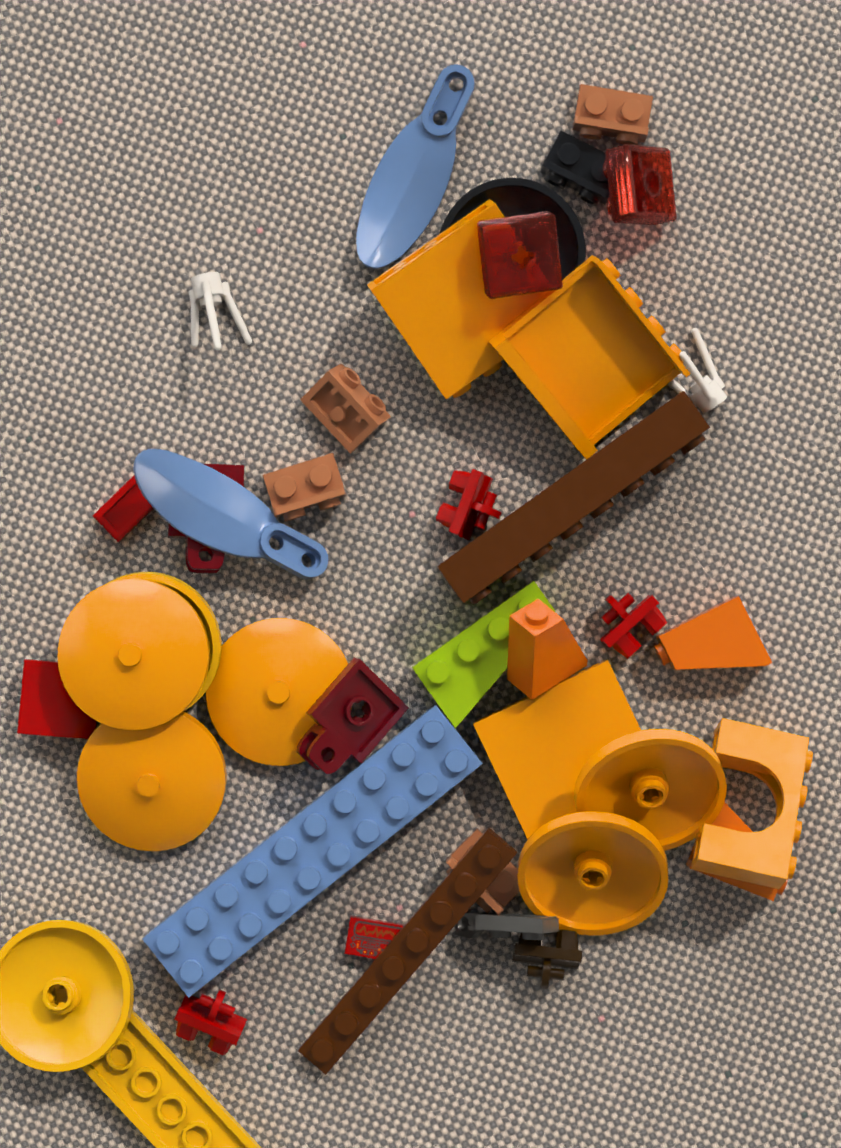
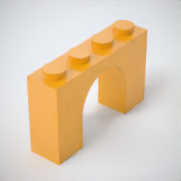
(780, 763)

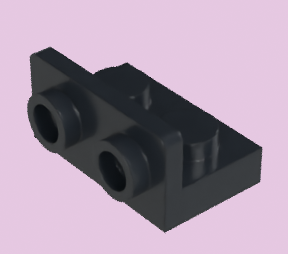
(578, 167)

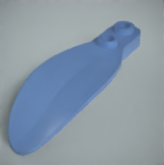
(412, 175)
(221, 513)

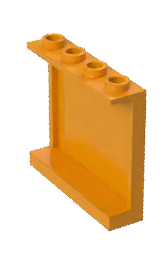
(443, 308)
(589, 353)
(548, 740)

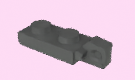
(500, 926)

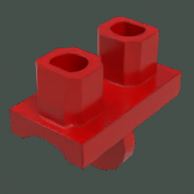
(474, 506)
(619, 635)
(212, 1018)

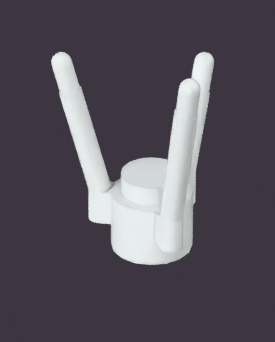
(208, 292)
(706, 391)

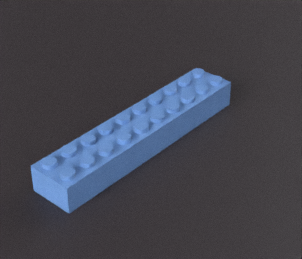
(312, 850)

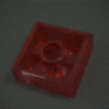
(640, 185)
(500, 240)

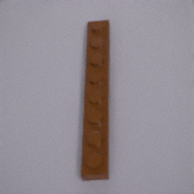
(407, 950)

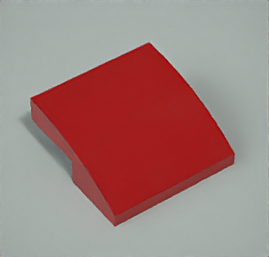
(47, 706)

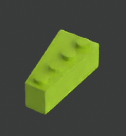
(473, 659)

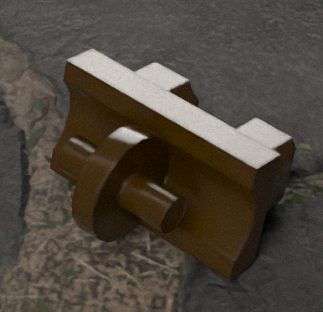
(563, 955)

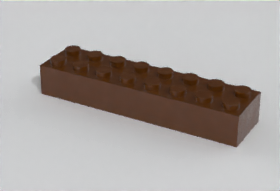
(574, 496)

